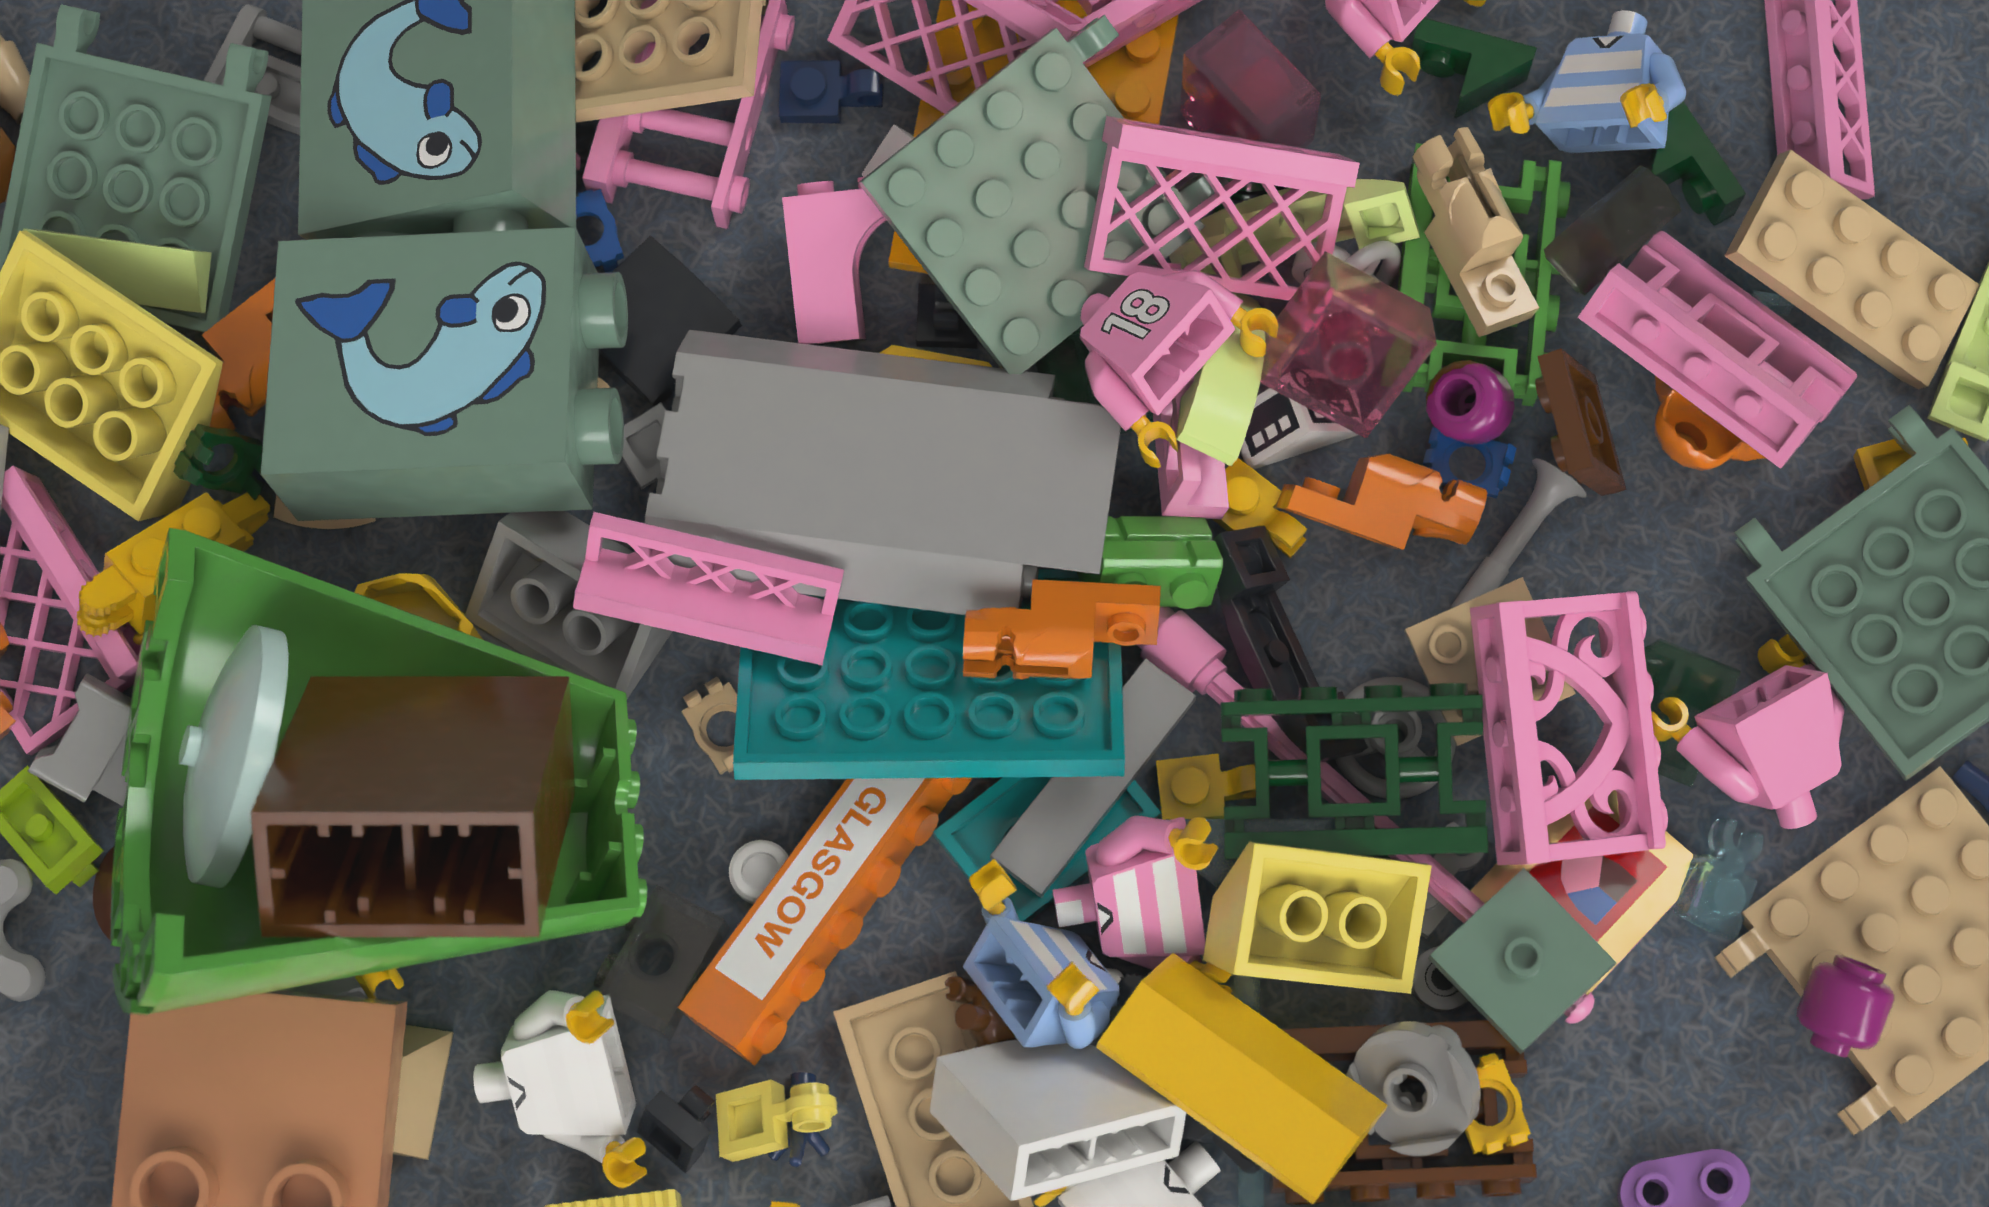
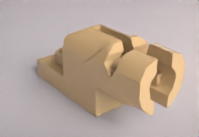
(1473, 233)

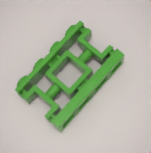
(1423, 273)

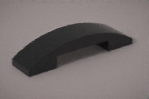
(1264, 633)

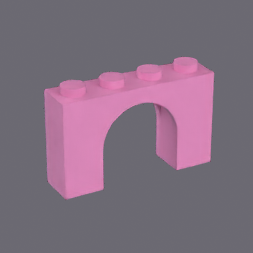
(824, 253)

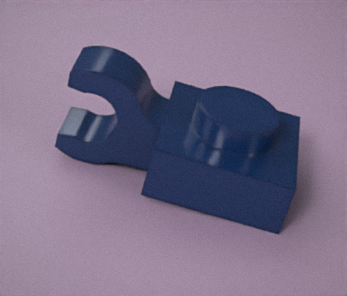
(817, 91)

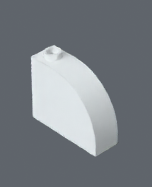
(1051, 1115)

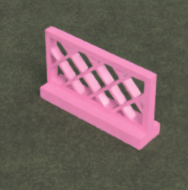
(1025, 17)
(1224, 157)
(65, 570)

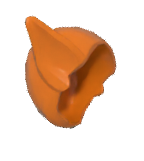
(1693, 436)

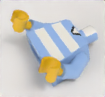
(1602, 94)
(1035, 974)

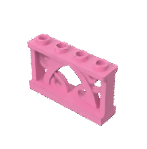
(1509, 717)

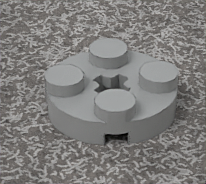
(1440, 1064)

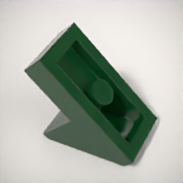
(1487, 61)
(1691, 156)

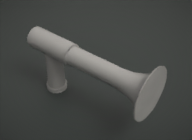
(1549, 491)

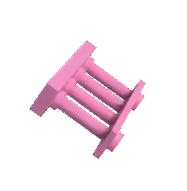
(614, 166)

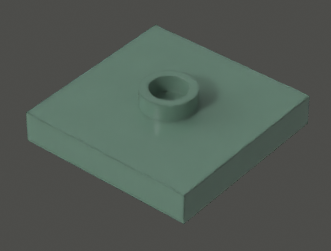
(1522, 960)

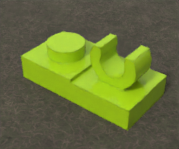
(46, 833)

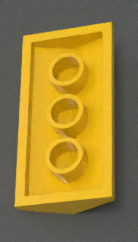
(1241, 1076)

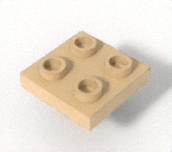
(1447, 647)

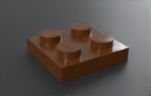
(1584, 435)

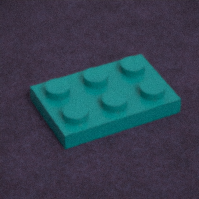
(984, 823)

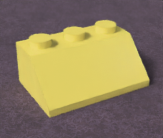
(1319, 918)

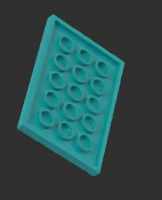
(900, 708)

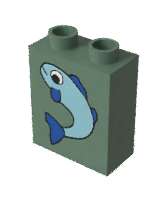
(436, 117)
(440, 374)

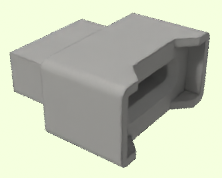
(92, 746)

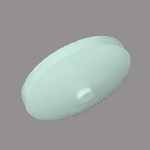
(232, 755)

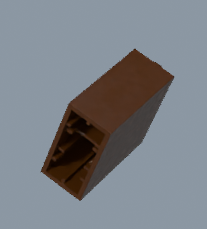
(416, 807)

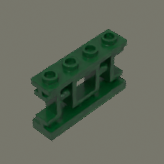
(1355, 821)

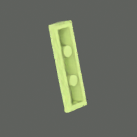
(139, 270)

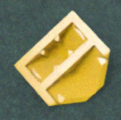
(419, 596)

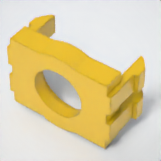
(1514, 1127)

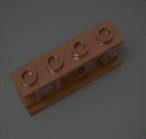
(1405, 1170)

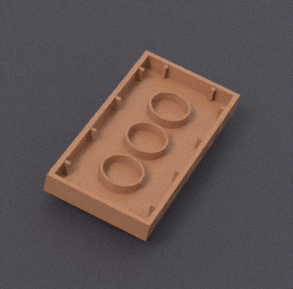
(261, 1103)

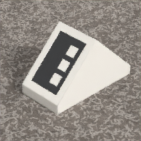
(1286, 429)

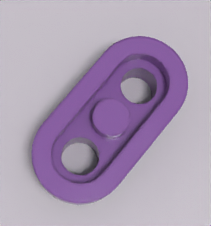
(1685, 1180)

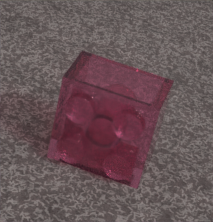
(1247, 88)
(1347, 345)

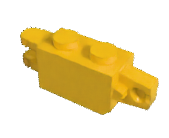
(126, 584)

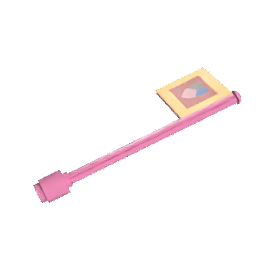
(1608, 895)

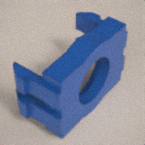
(608, 248)
(1496, 455)

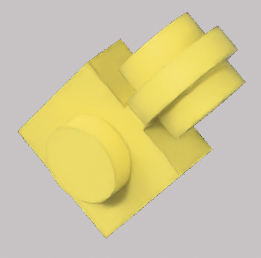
(756, 1116)

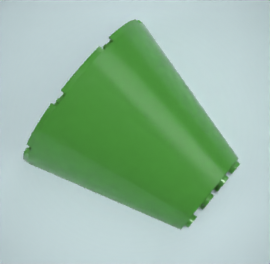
(204, 942)

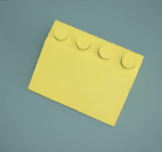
(98, 380)

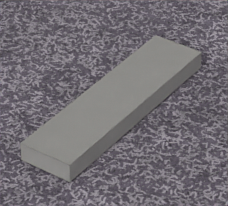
(1074, 806)

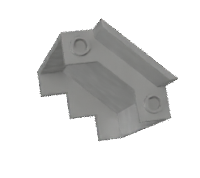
(899, 469)

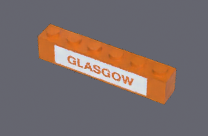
(813, 909)

